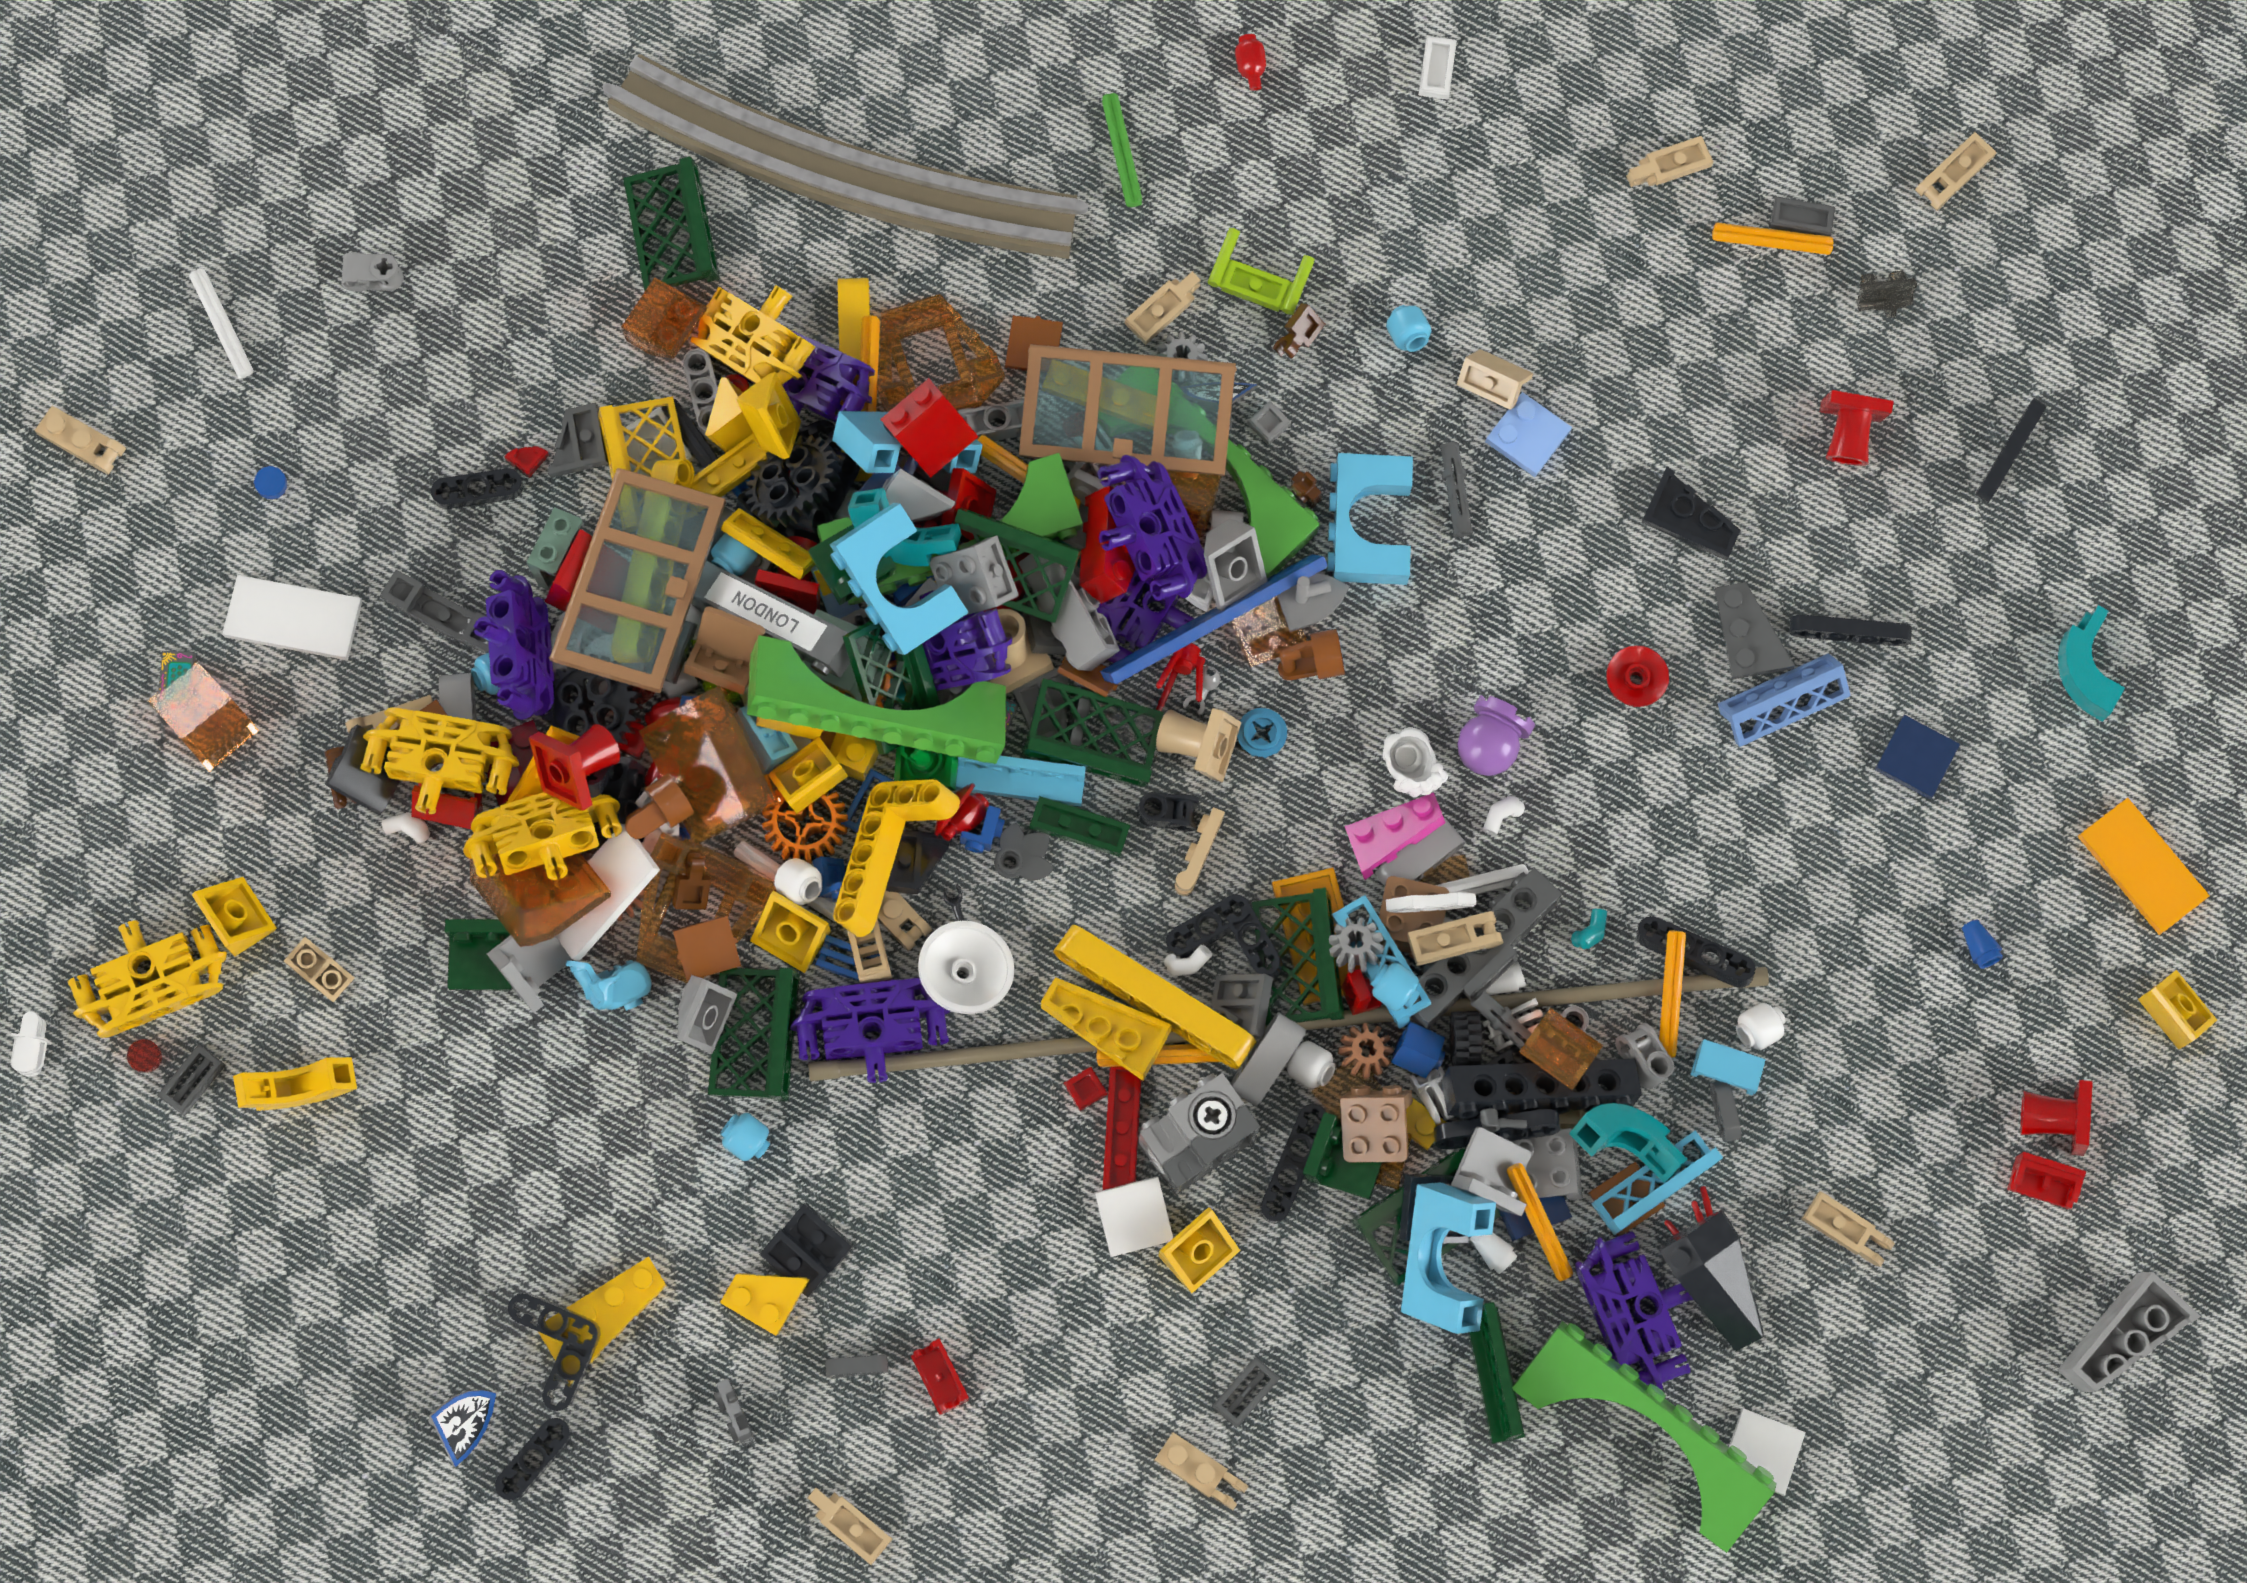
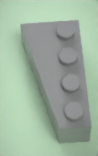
(1078, 625)
(2128, 1330)

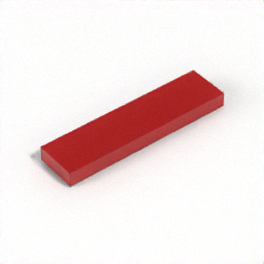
(1121, 1128)

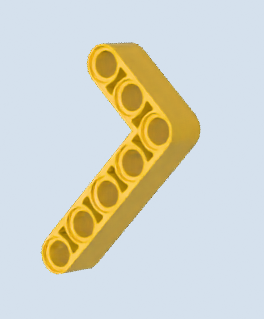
(877, 843)

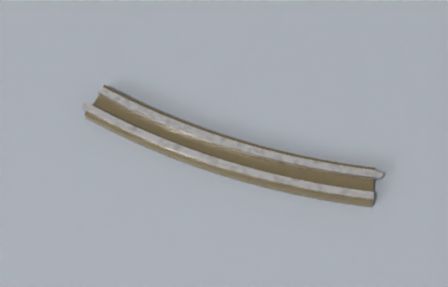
(841, 172)

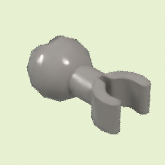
(1209, 684)

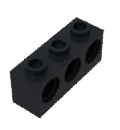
(625, 788)

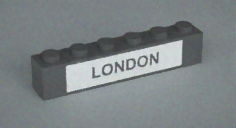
(809, 635)

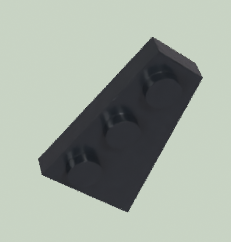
(1689, 518)

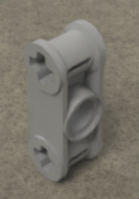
(980, 419)

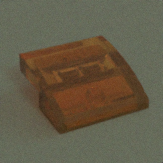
(1264, 632)
(1561, 1048)

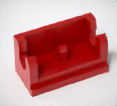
(450, 809)
(2046, 1180)
(939, 1377)

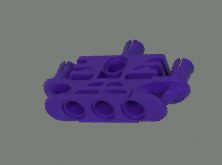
(827, 368)
(1152, 526)
(1143, 623)
(518, 646)
(965, 649)
(869, 1005)
(1615, 1318)

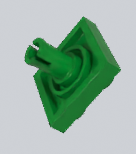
(925, 765)

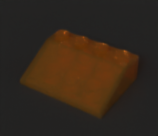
(711, 763)
(536, 906)

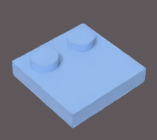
(1528, 434)

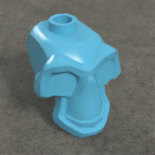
(613, 989)

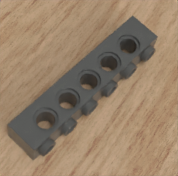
(1529, 887)

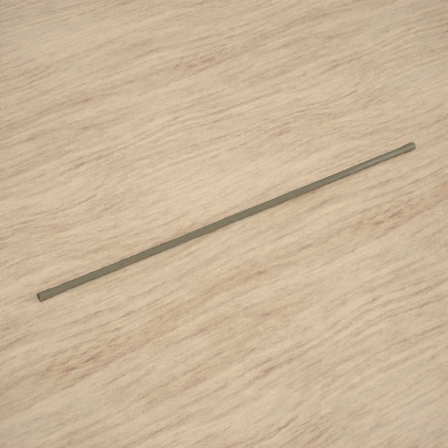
(839, 1068)

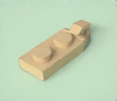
(1671, 163)
(1162, 307)
(850, 1525)

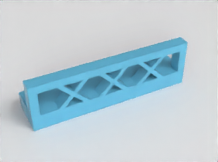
(1023, 779)
(1401, 1016)
(1656, 1196)

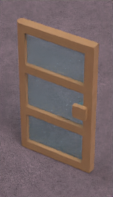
(1122, 404)
(638, 580)

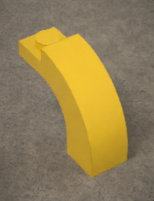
(296, 1086)

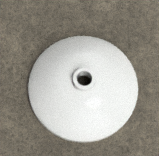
(969, 949)

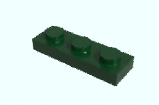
(1079, 826)

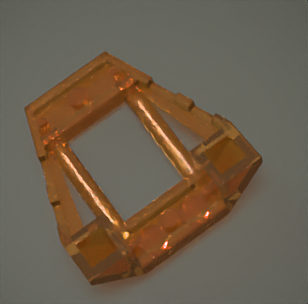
(977, 376)
(726, 873)

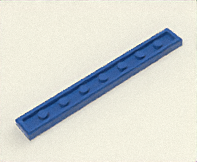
(1211, 620)

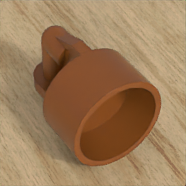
(1314, 657)
(666, 806)

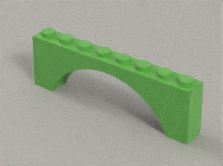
(1043, 508)
(1278, 519)
(791, 693)
(1728, 1484)

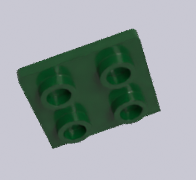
(838, 579)
(468, 959)
(1330, 1169)

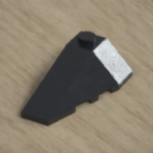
(1713, 1272)

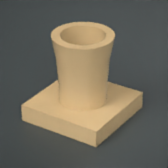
(1024, 663)
(1208, 742)

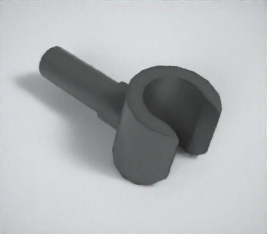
(1492, 1123)

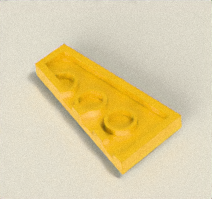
(1113, 1028)
(610, 1307)

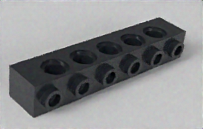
(1461, 1099)

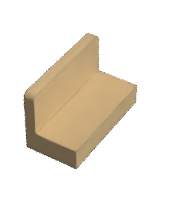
(1493, 378)

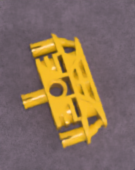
(747, 336)
(427, 740)
(538, 833)
(135, 1004)

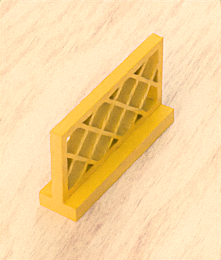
(614, 438)

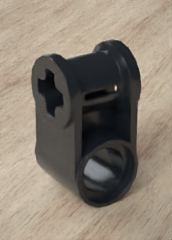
(1171, 811)

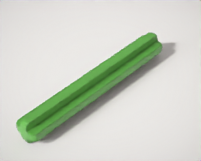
(1122, 150)

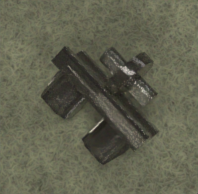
(1886, 295)

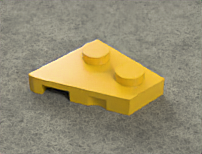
(764, 1299)

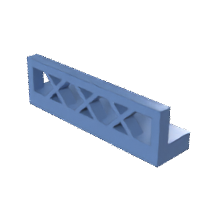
(1783, 689)

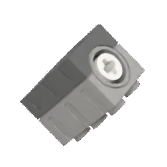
(1198, 1133)

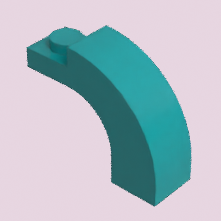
(915, 549)
(2078, 672)
(1632, 1130)

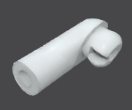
(1501, 810)
(412, 826)
(1187, 966)

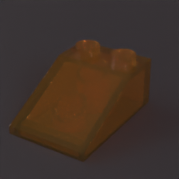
(203, 716)

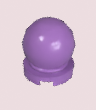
(1491, 740)

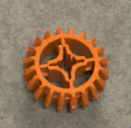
(818, 826)

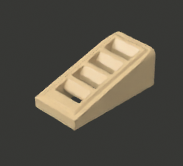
(873, 969)

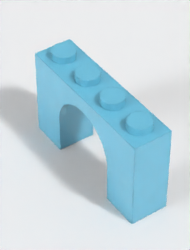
(877, 450)
(859, 555)
(1352, 556)
(1426, 1288)

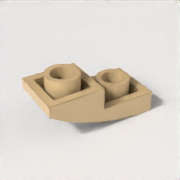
(319, 969)

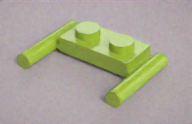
(1256, 284)

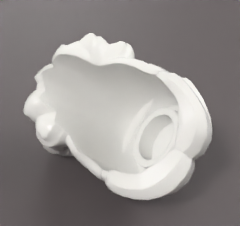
(1413, 762)

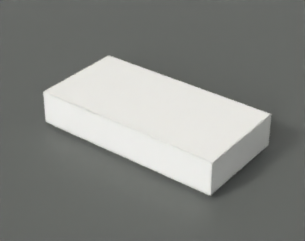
(1437, 67)

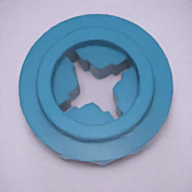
(1263, 719)

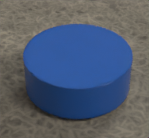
(270, 482)

